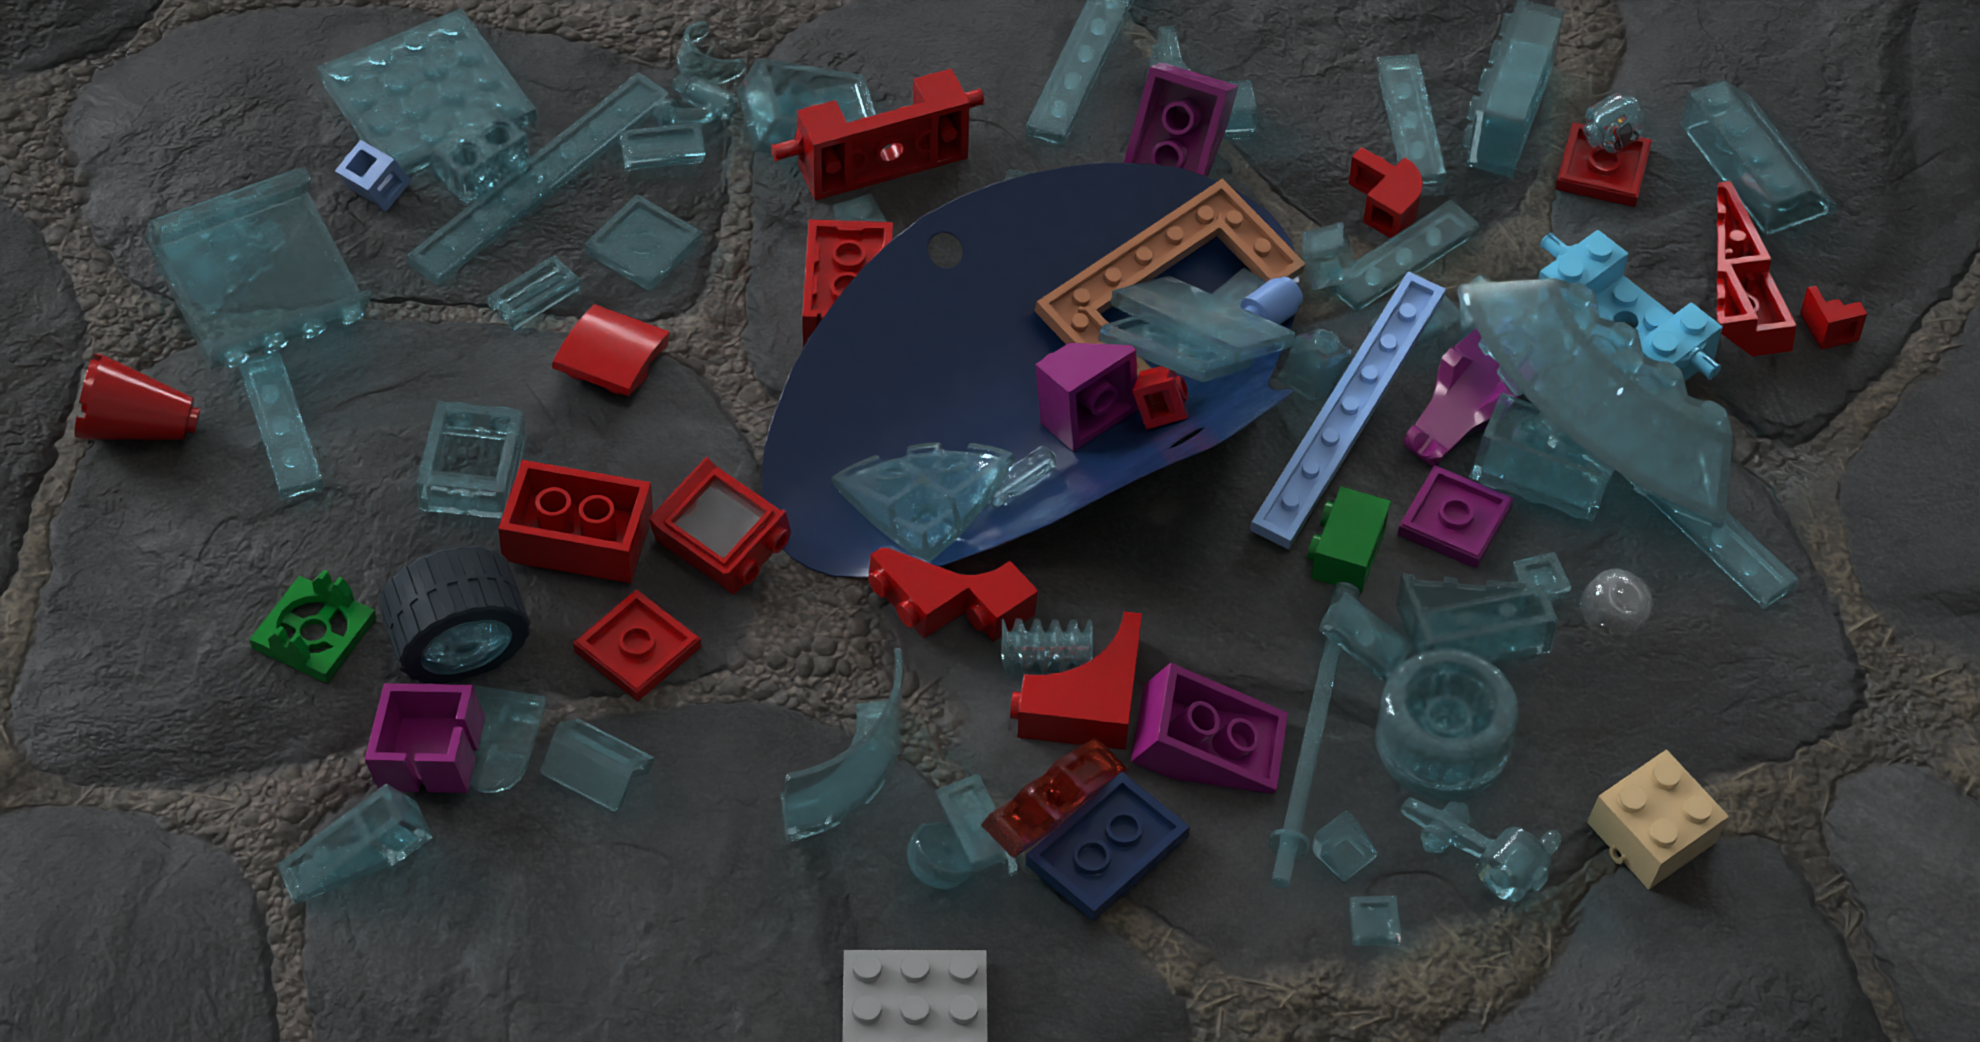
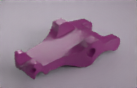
(1460, 403)

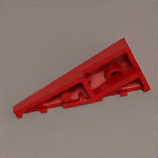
(1746, 293)

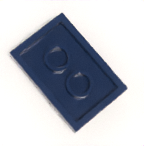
(1107, 846)

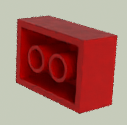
(576, 521)

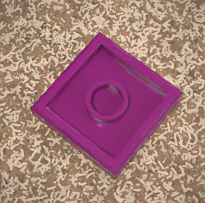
(1455, 516)

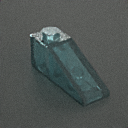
(357, 844)

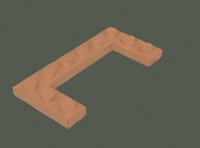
(1218, 211)

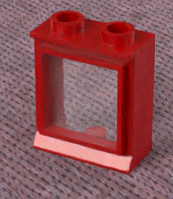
(720, 526)

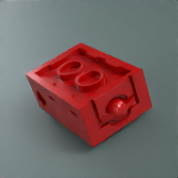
(833, 259)

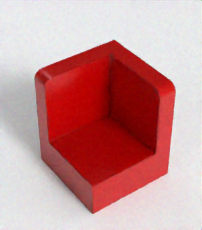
(1831, 321)

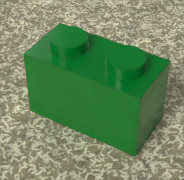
(1349, 539)

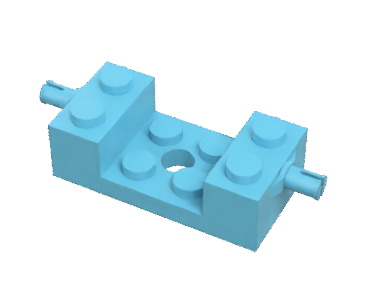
(1682, 338)

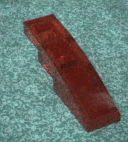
(1053, 797)

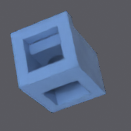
(373, 175)

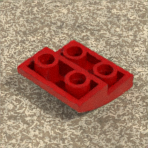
(610, 350)

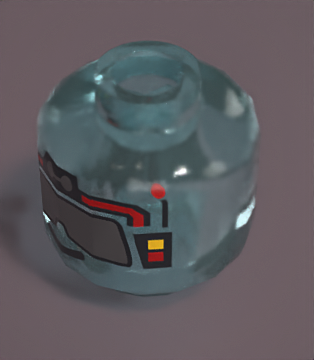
(1614, 122)

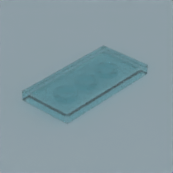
(1203, 319)

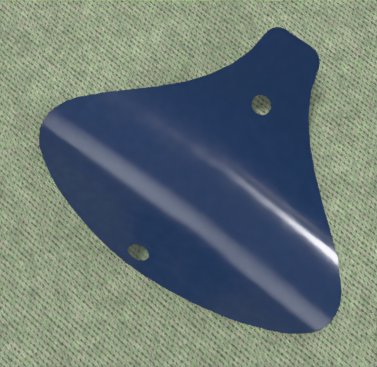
(954, 354)

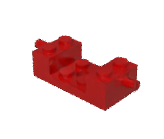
(851, 155)

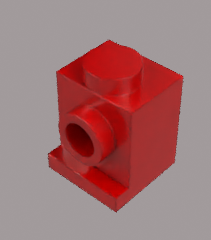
(1161, 396)

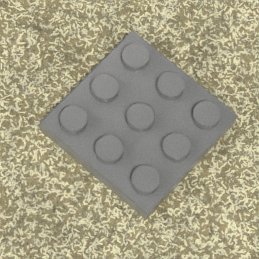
(915, 996)

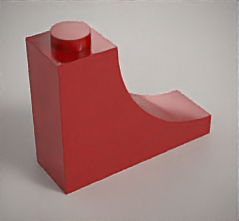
(1086, 699)

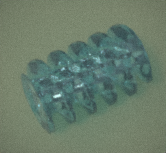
(1045, 647)

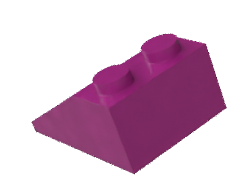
(1180, 119)
(1208, 733)

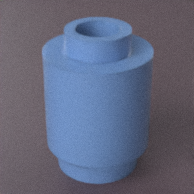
(1275, 300)

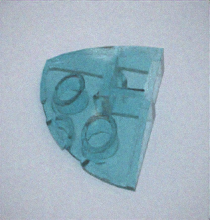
(927, 494)

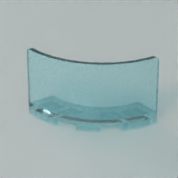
(826, 792)

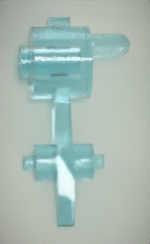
(1504, 864)

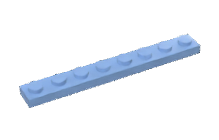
(1347, 410)

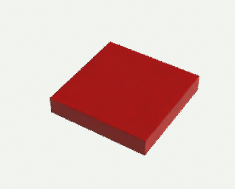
(1603, 174)
(637, 645)

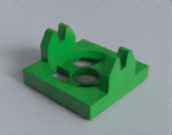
(337, 597)

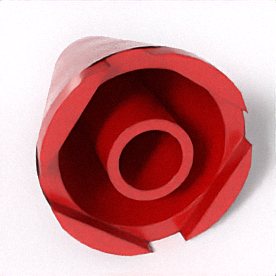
(131, 405)

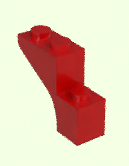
(933, 596)

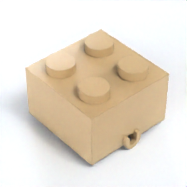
(1657, 819)

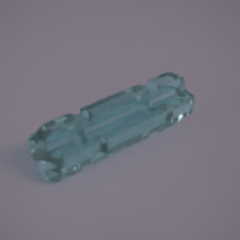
(1024, 474)

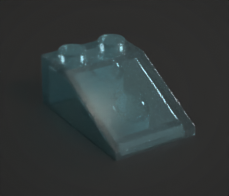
(778, 89)

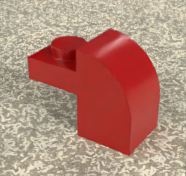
(1390, 191)

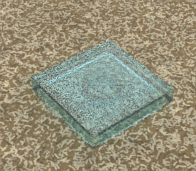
(643, 242)

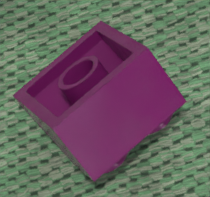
(1086, 390)

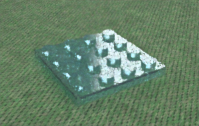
(423, 88)

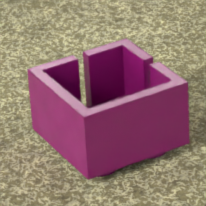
(425, 737)

